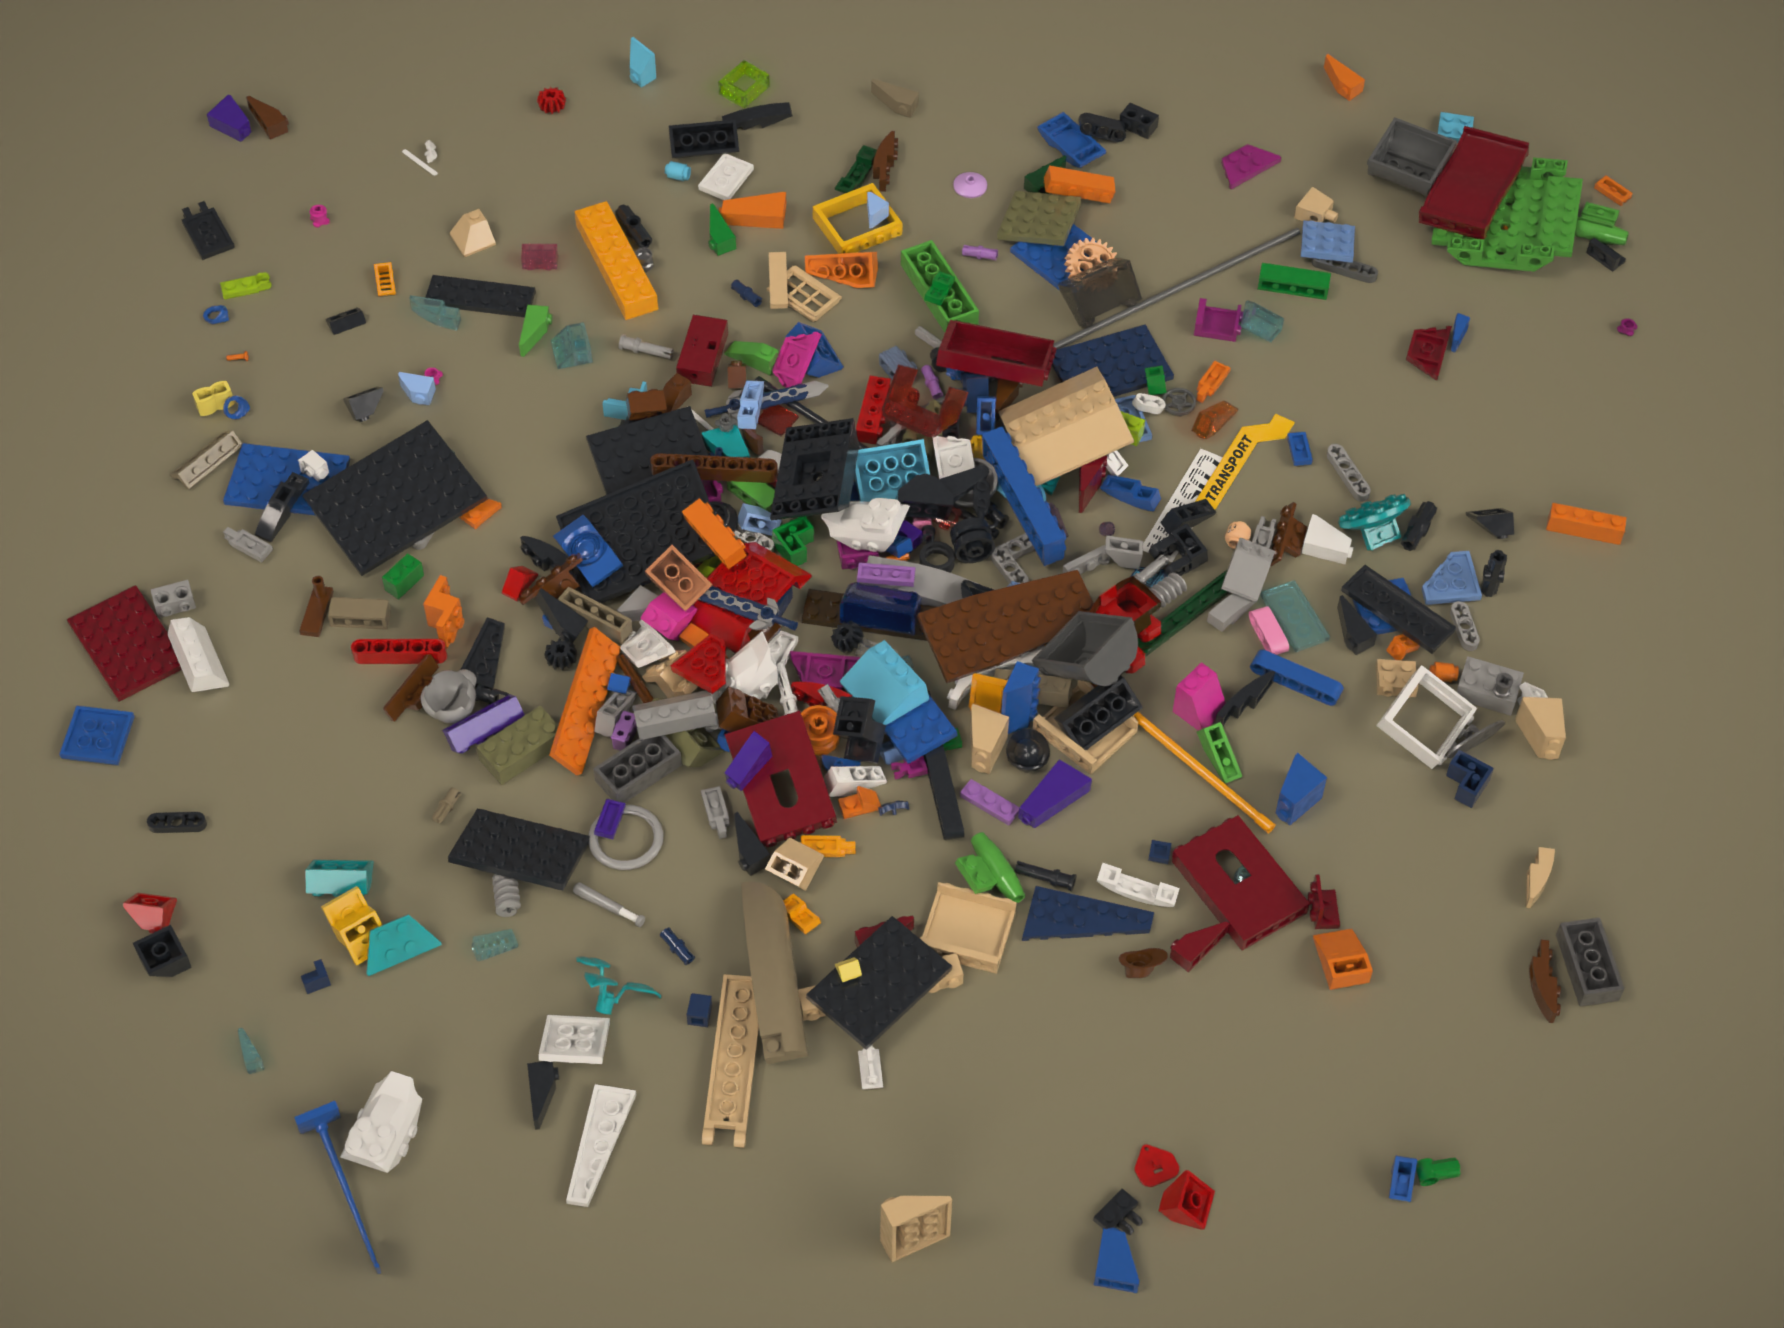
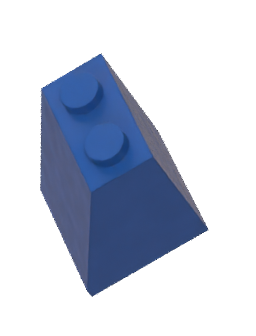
(1300, 790)

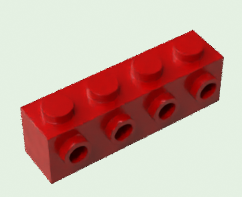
(871, 415)

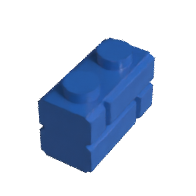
(985, 414)

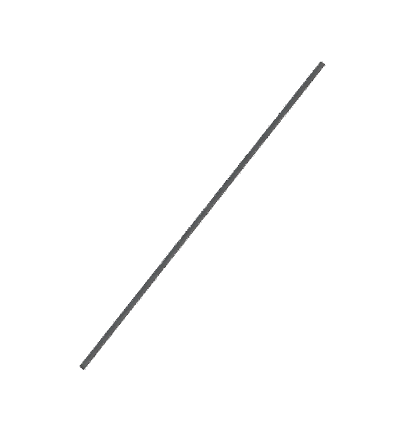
(1159, 296)

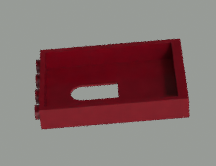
(971, 350)
(791, 751)
(1252, 906)

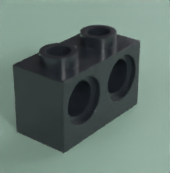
(1139, 120)

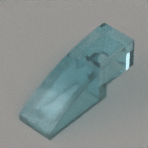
(436, 312)

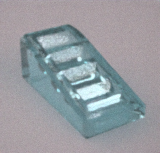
(487, 952)
(251, 1057)

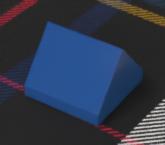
(619, 683)

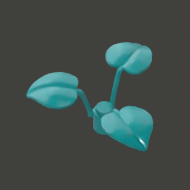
(606, 998)

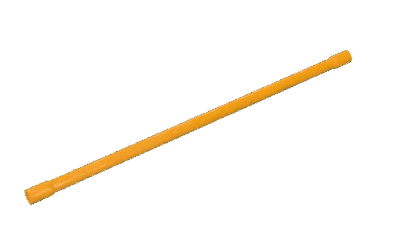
(1259, 818)

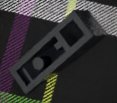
(1189, 513)
(562, 618)
(1356, 632)
(751, 851)
(542, 1088)

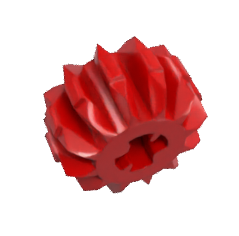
(551, 100)

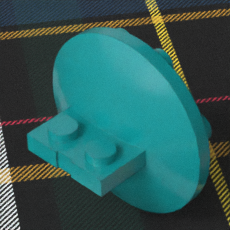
(1376, 520)

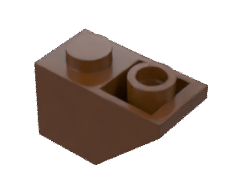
(736, 374)

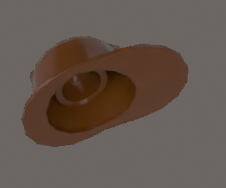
(1142, 962)

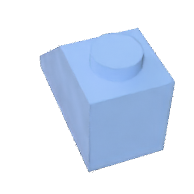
(417, 387)
(756, 519)

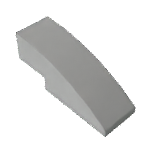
(1228, 611)

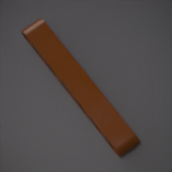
(721, 467)

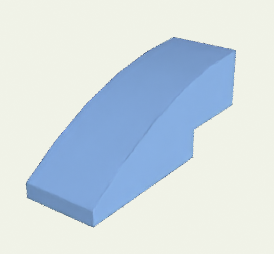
(750, 405)

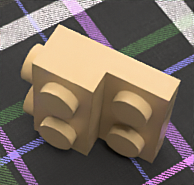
(1393, 676)

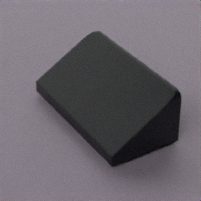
(346, 320)

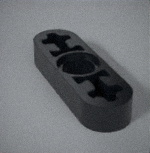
(171, 816)

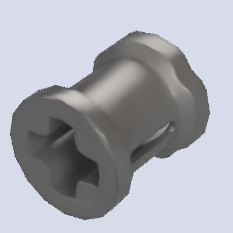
(1503, 684)

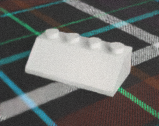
(196, 655)

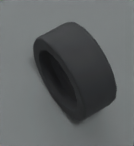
(938, 547)

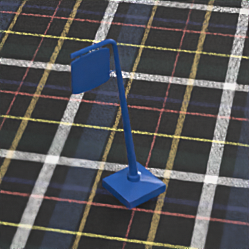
(318, 1120)

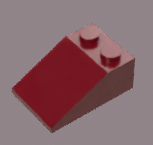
(1090, 480)

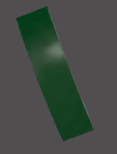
(858, 171)

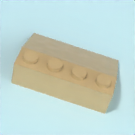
(913, 1223)

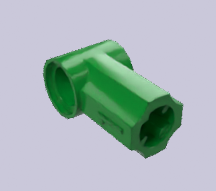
(1432, 1171)

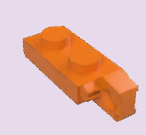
(1212, 380)

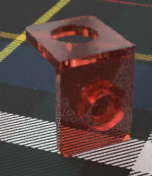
(946, 525)

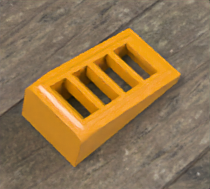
(383, 268)

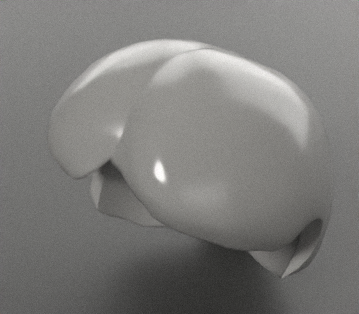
(450, 695)

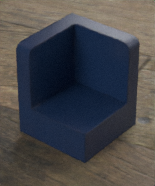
(316, 979)
(699, 1010)

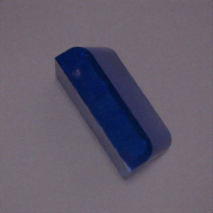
(881, 608)

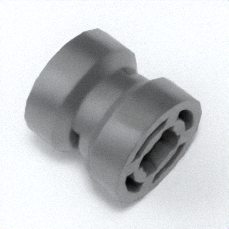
(645, 257)

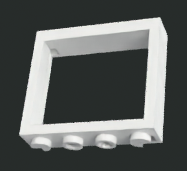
(1446, 695)

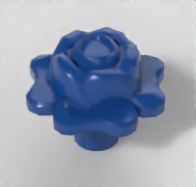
(954, 374)

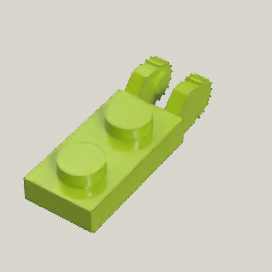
(245, 285)

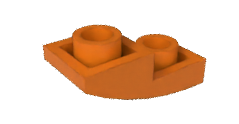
(692, 635)

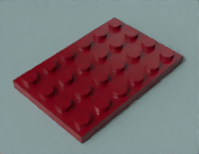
(126, 643)

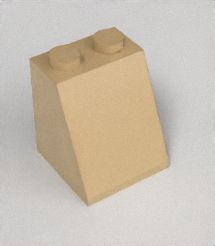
(1542, 725)
(987, 737)

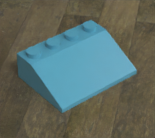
(889, 467)
(888, 681)

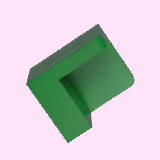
(1155, 380)

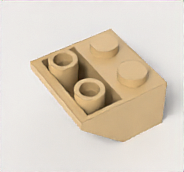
(795, 863)

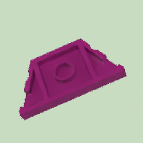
(1247, 163)
(822, 667)

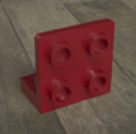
(1324, 906)

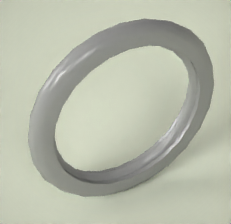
(635, 863)

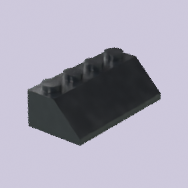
(703, 138)
(1098, 713)

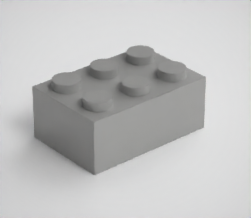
(1478, 684)

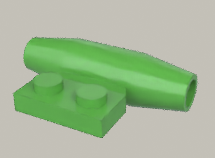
(1599, 223)
(989, 869)

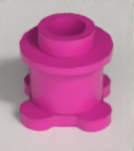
(318, 215)

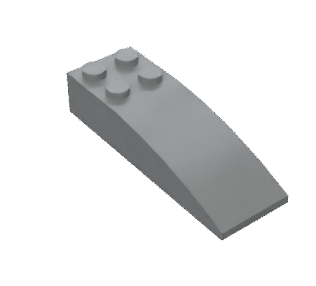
(932, 584)

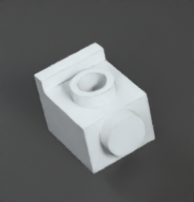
(313, 466)

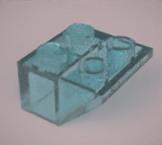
(1261, 321)
(572, 346)

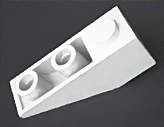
(844, 780)

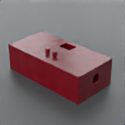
(702, 349)

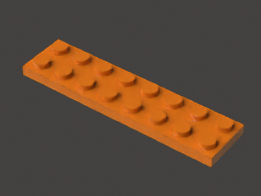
(584, 700)

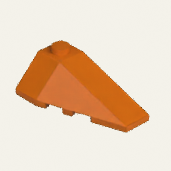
(847, 268)

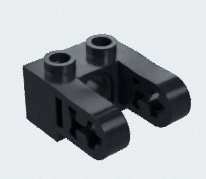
(1188, 546)

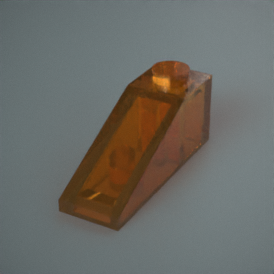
(1213, 419)

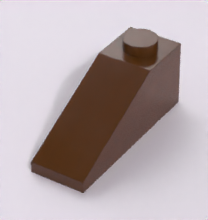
(268, 117)
(1006, 394)

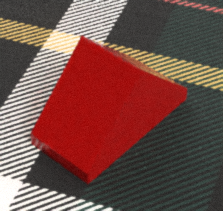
(517, 581)

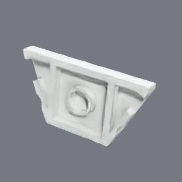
(953, 455)
(646, 646)

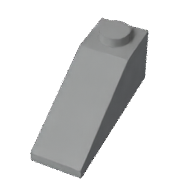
(611, 712)

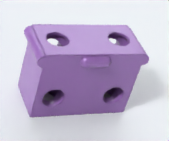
(624, 731)

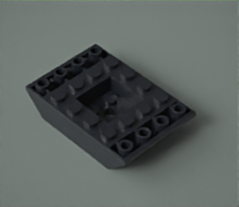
(813, 452)

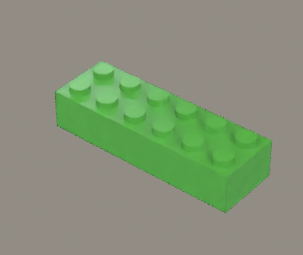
(921, 266)

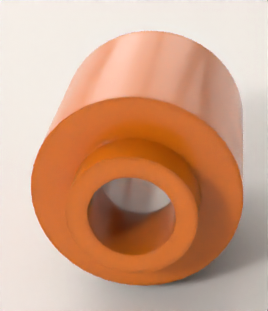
(1445, 671)

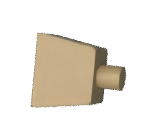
(1315, 207)

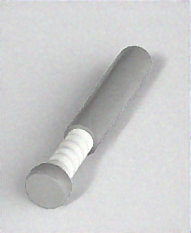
(606, 903)

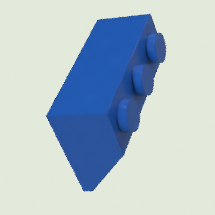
(824, 358)

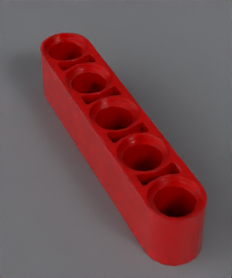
(390, 647)

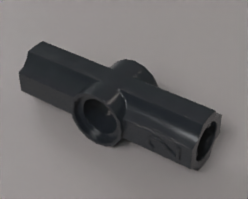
(633, 226)
(1418, 526)
(1493, 573)

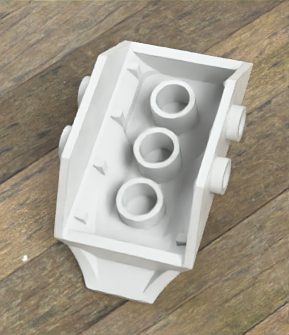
(867, 524)
(751, 670)
(385, 1124)

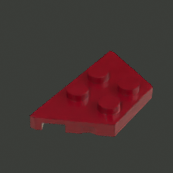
(1428, 349)

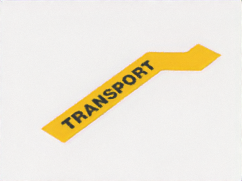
(1238, 454)

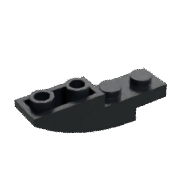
(279, 506)
(543, 554)

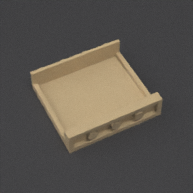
(1098, 753)
(970, 926)

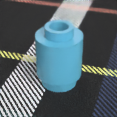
(677, 171)

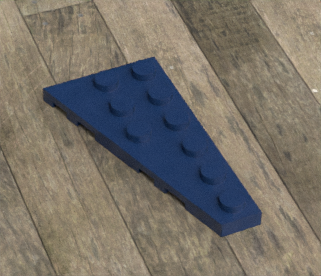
(1076, 916)

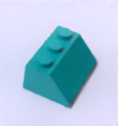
(338, 876)

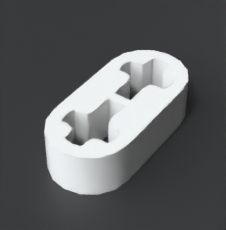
(1148, 403)

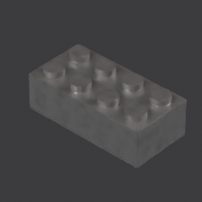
(637, 767)
(1589, 962)

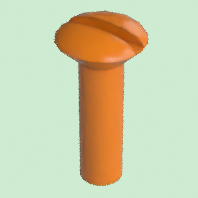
(238, 356)

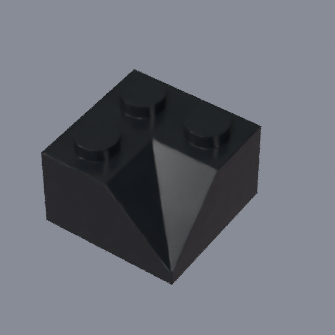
(162, 953)

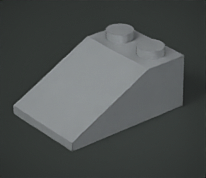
(1247, 569)

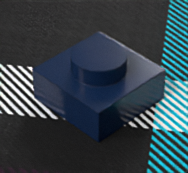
(1159, 851)

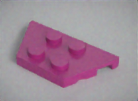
(795, 358)

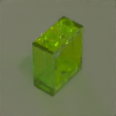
(737, 95)

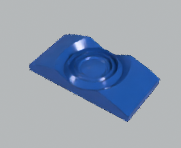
(1066, 136)
(597, 556)

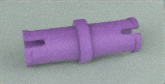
(980, 252)
(932, 381)

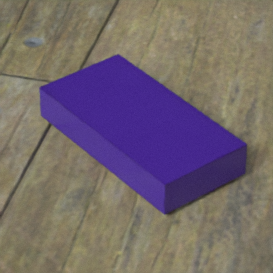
(609, 819)

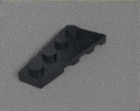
(485, 653)

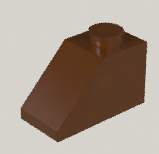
(676, 392)

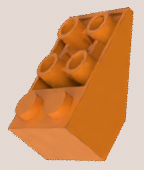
(1343, 959)

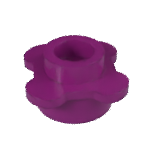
(1627, 327)

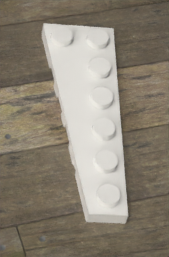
(601, 1130)

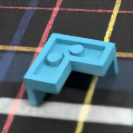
(617, 408)

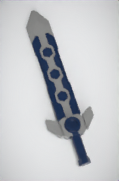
(772, 398)
(762, 615)

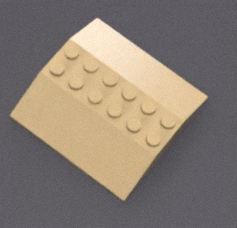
(1066, 426)

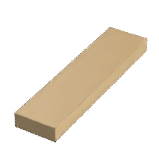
(778, 280)

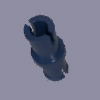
(746, 293)
(677, 946)

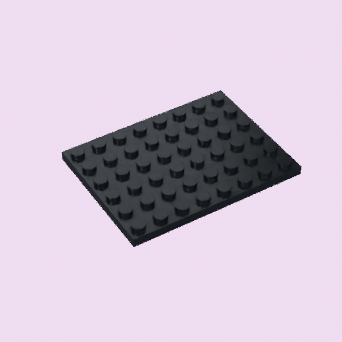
(394, 497)
(642, 525)

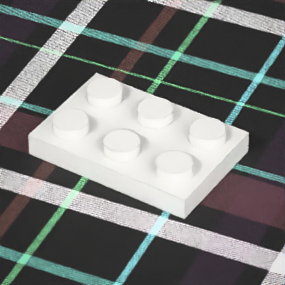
(726, 177)

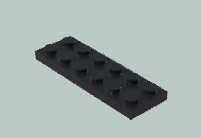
(481, 295)
(1398, 609)

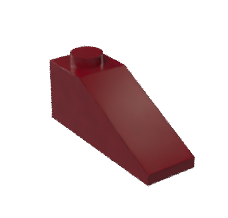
(1196, 945)

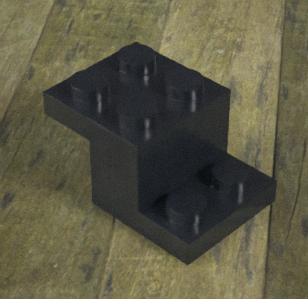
(856, 725)

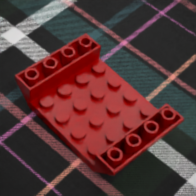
(756, 578)

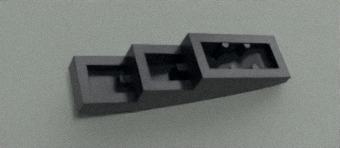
(763, 115)
(1247, 696)

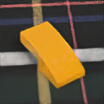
(800, 914)

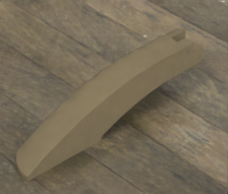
(773, 973)

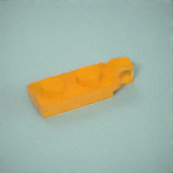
(829, 845)

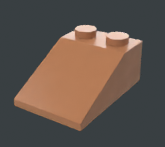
(678, 578)

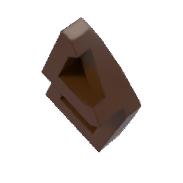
(753, 441)

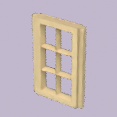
(816, 285)

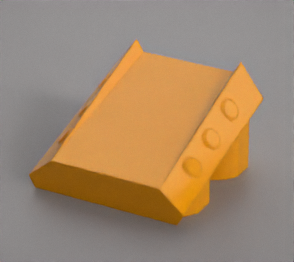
(987, 692)

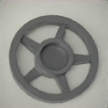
(1179, 401)

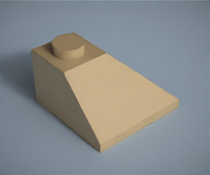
(472, 233)

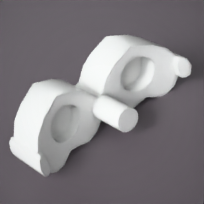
(431, 153)

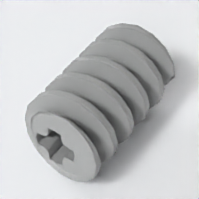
(1169, 588)
(506, 895)

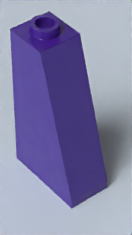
(1054, 793)

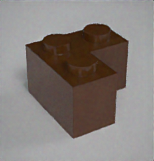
(645, 404)

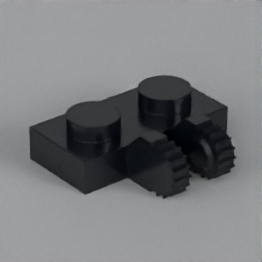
(1116, 1211)

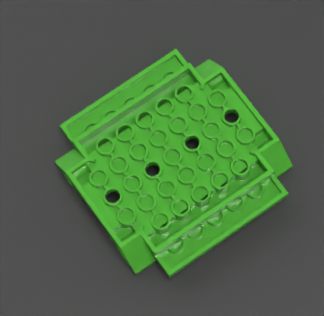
(1538, 222)

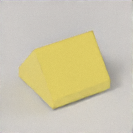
(848, 969)

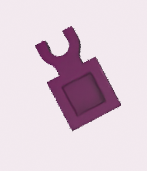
(913, 769)

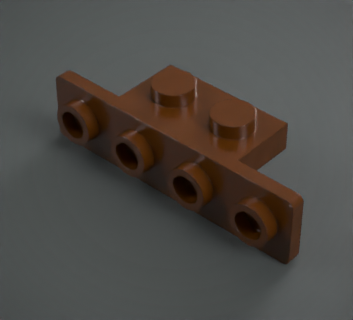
(1289, 534)
(555, 582)
(410, 691)

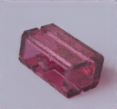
(539, 256)

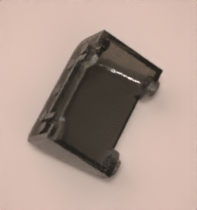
(1100, 290)

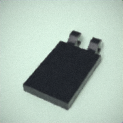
(206, 231)

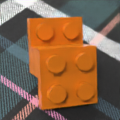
(443, 611)

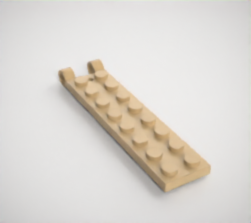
(732, 1061)

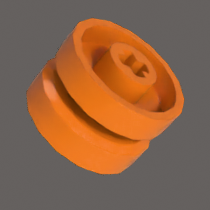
(820, 726)

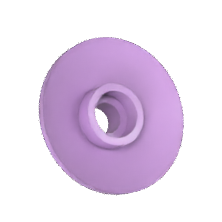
(970, 185)

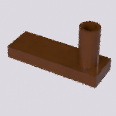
(316, 608)

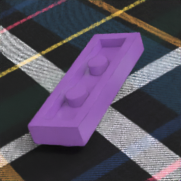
(886, 574)
(989, 802)

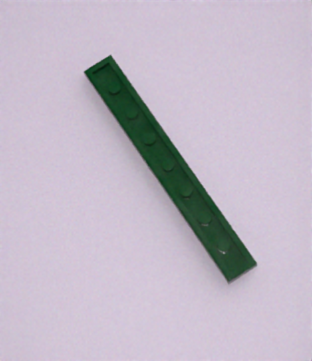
(1186, 613)

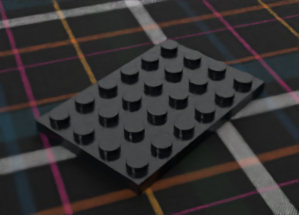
(625, 451)
(519, 849)
(894, 977)

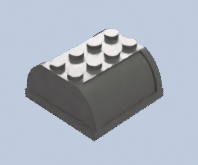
(1410, 156)
(1090, 649)

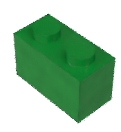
(403, 576)

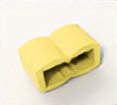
(212, 398)

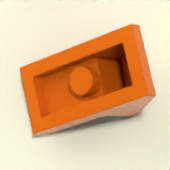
(860, 803)

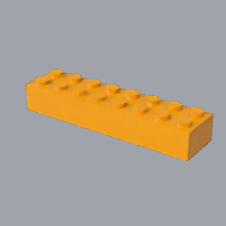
(616, 260)

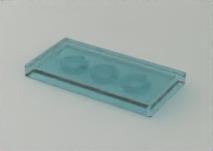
(1295, 616)

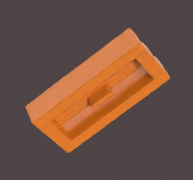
(1611, 188)

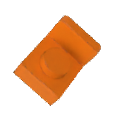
(1401, 646)

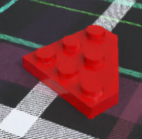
(704, 664)

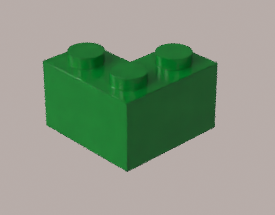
(792, 538)

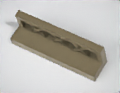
(207, 459)

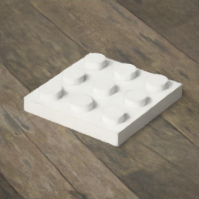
(574, 1039)

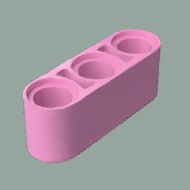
(1268, 630)

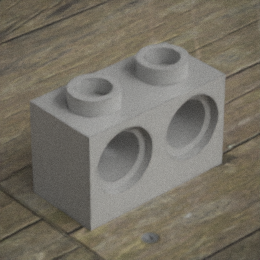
(173, 598)

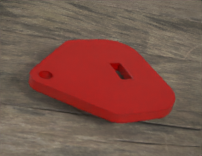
(1153, 1160)

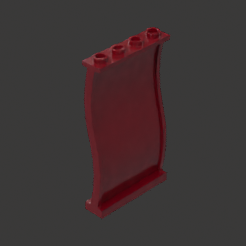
(1474, 183)

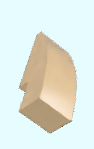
(1538, 874)

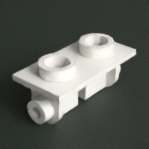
(870, 1068)

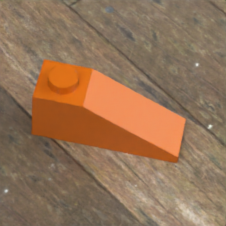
(1344, 80)

